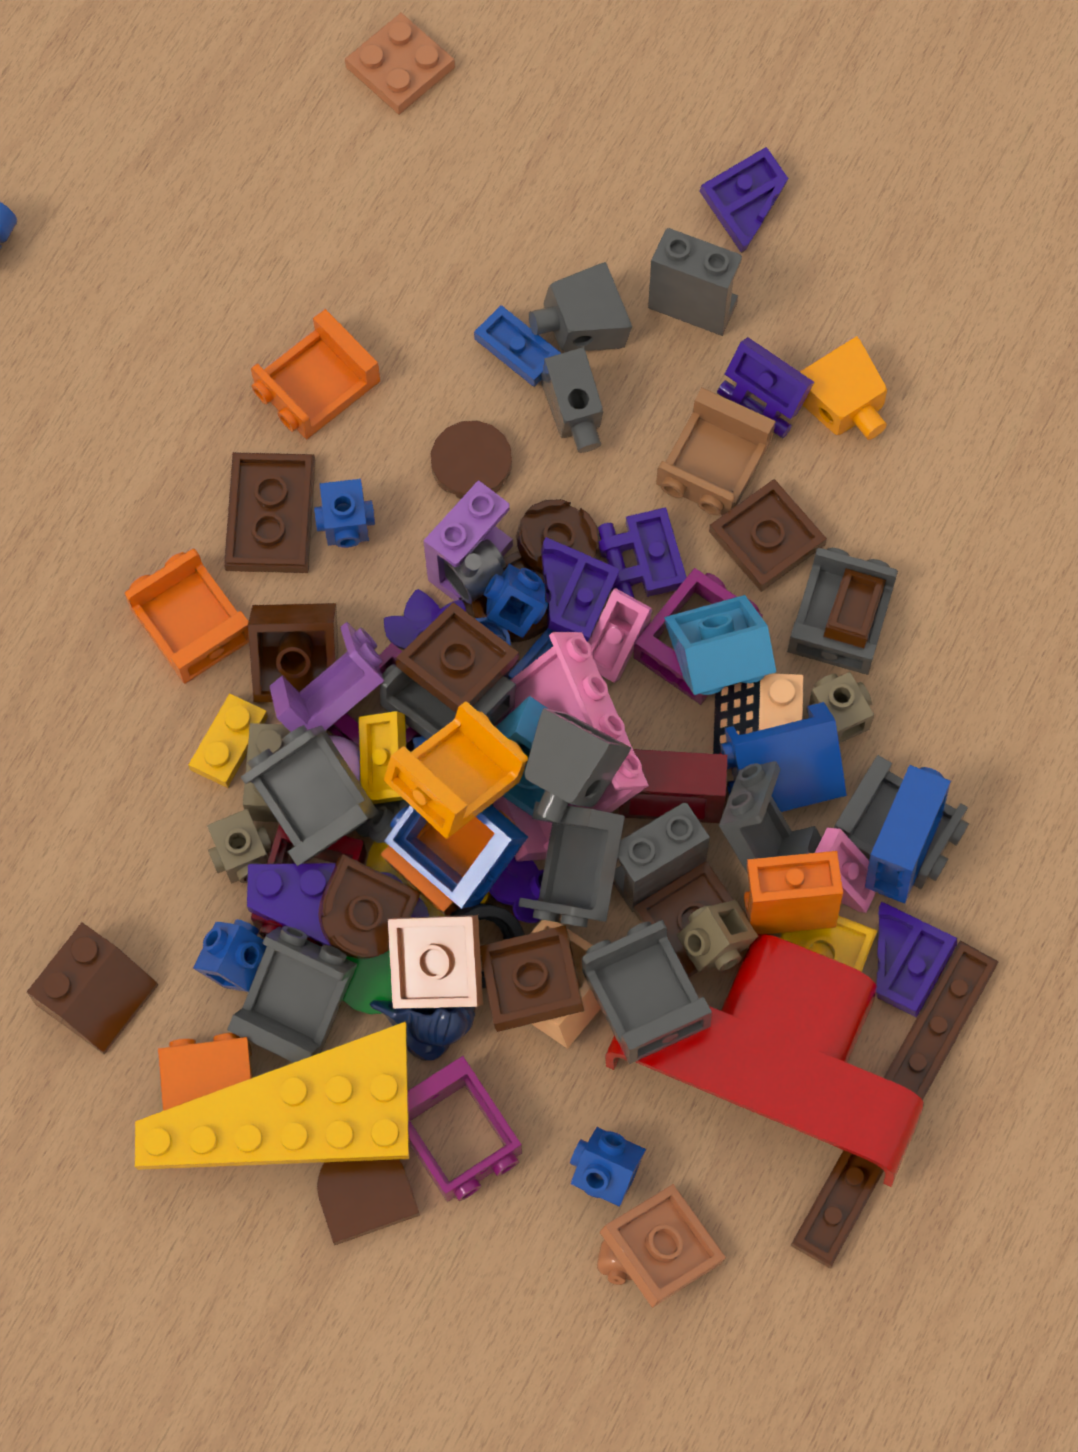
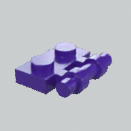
(770, 380)
(655, 551)

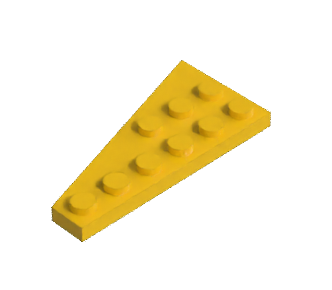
(313, 1111)

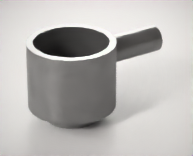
(475, 571)

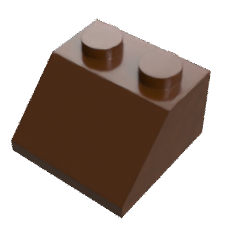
(290, 643)
(92, 988)

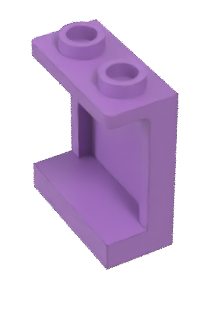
(461, 532)
(333, 690)

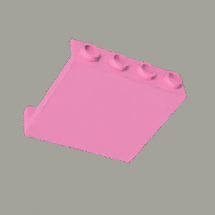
(571, 683)

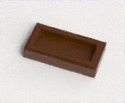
(854, 608)

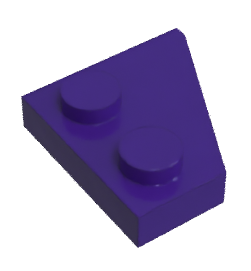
(745, 195)
(574, 588)
(289, 894)
(909, 958)

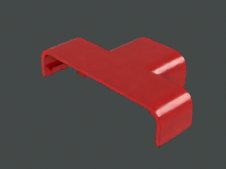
(787, 1050)

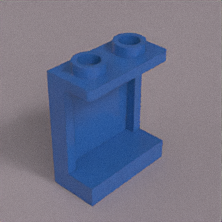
(805, 753)

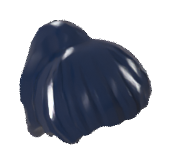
(429, 1029)

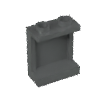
(693, 281)
(817, 604)
(427, 713)
(310, 791)
(869, 809)
(755, 822)
(660, 854)
(578, 867)
(644, 991)
(294, 995)

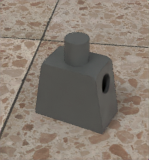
(584, 312)
(573, 398)
(571, 763)

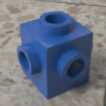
(344, 513)
(516, 599)
(231, 955)
(606, 1165)

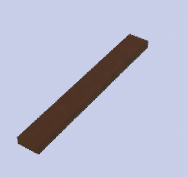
(914, 1068)

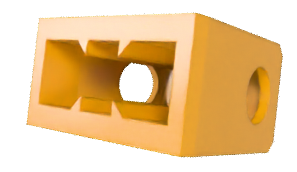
(847, 390)

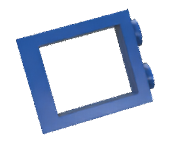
(907, 833)
(482, 874)

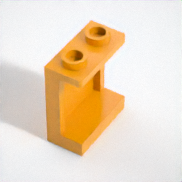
(457, 771)

